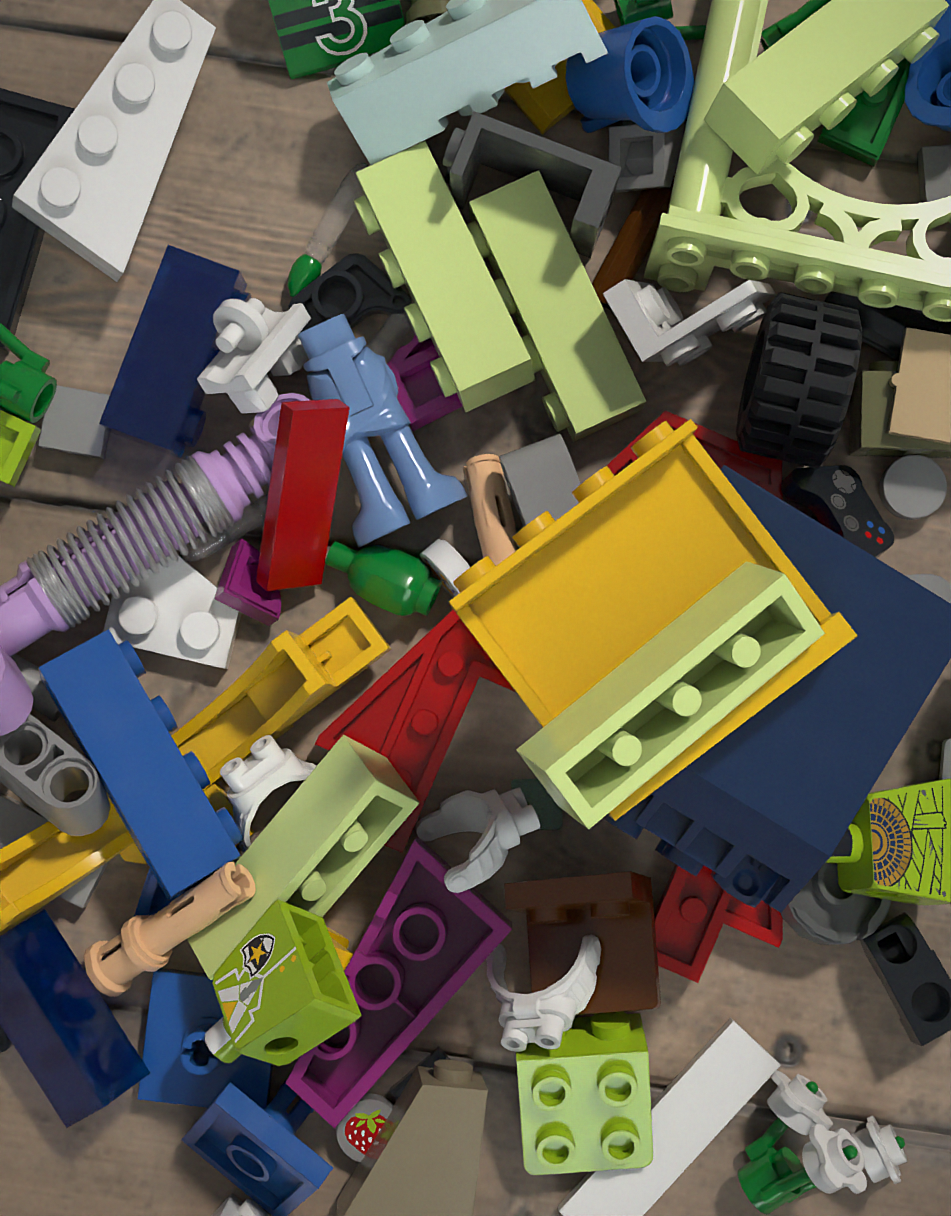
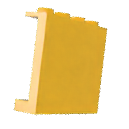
(618, 574)

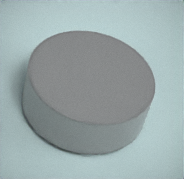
(913, 487)

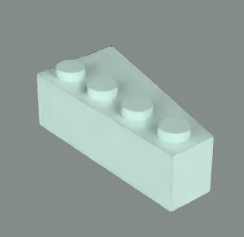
(456, 65)

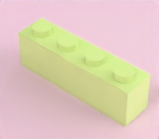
(817, 74)
(444, 276)
(554, 307)
(670, 692)
(315, 843)

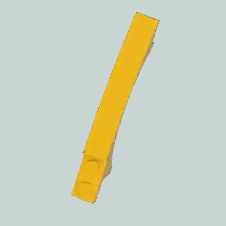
(265, 700)

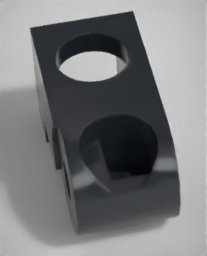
(911, 978)

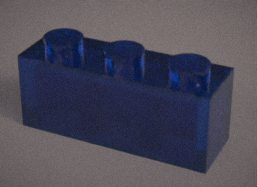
(174, 341)
(62, 1022)

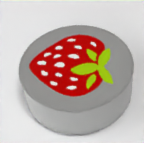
(362, 1125)

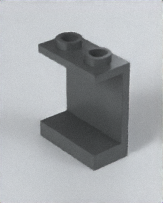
(523, 153)

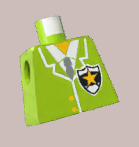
(281, 990)

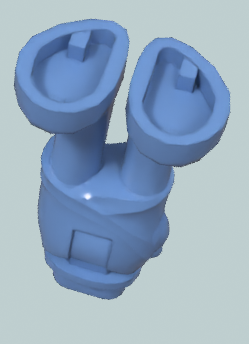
(364, 382)

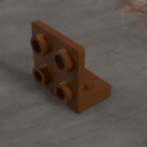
(614, 910)

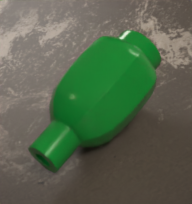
(387, 577)

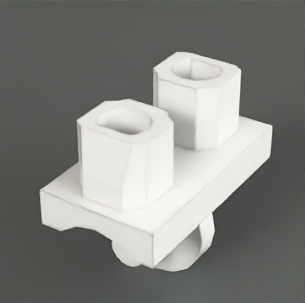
(251, 345)

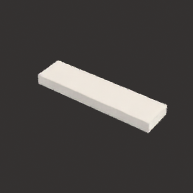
(683, 1124)

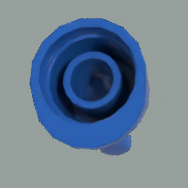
(639, 79)

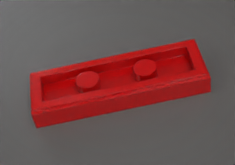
(302, 493)

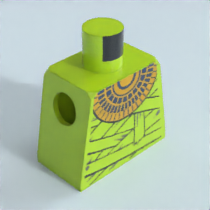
(899, 845)

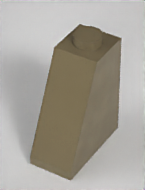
(425, 1150)

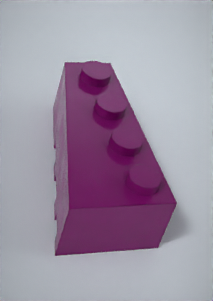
(416, 959)

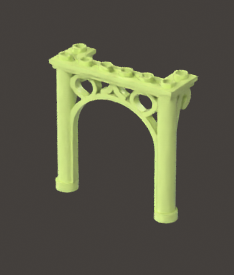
(697, 238)

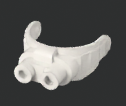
(256, 778)
(497, 816)
(545, 1013)

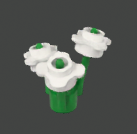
(830, 1157)

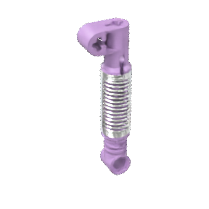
(60, 586)

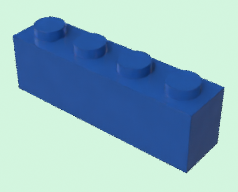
(140, 764)

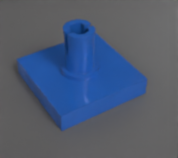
(176, 1051)
(259, 1148)

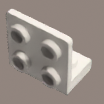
(653, 315)

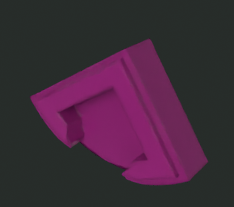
(241, 591)

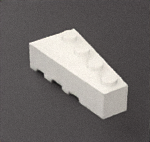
(113, 147)

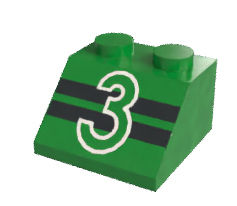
(328, 32)

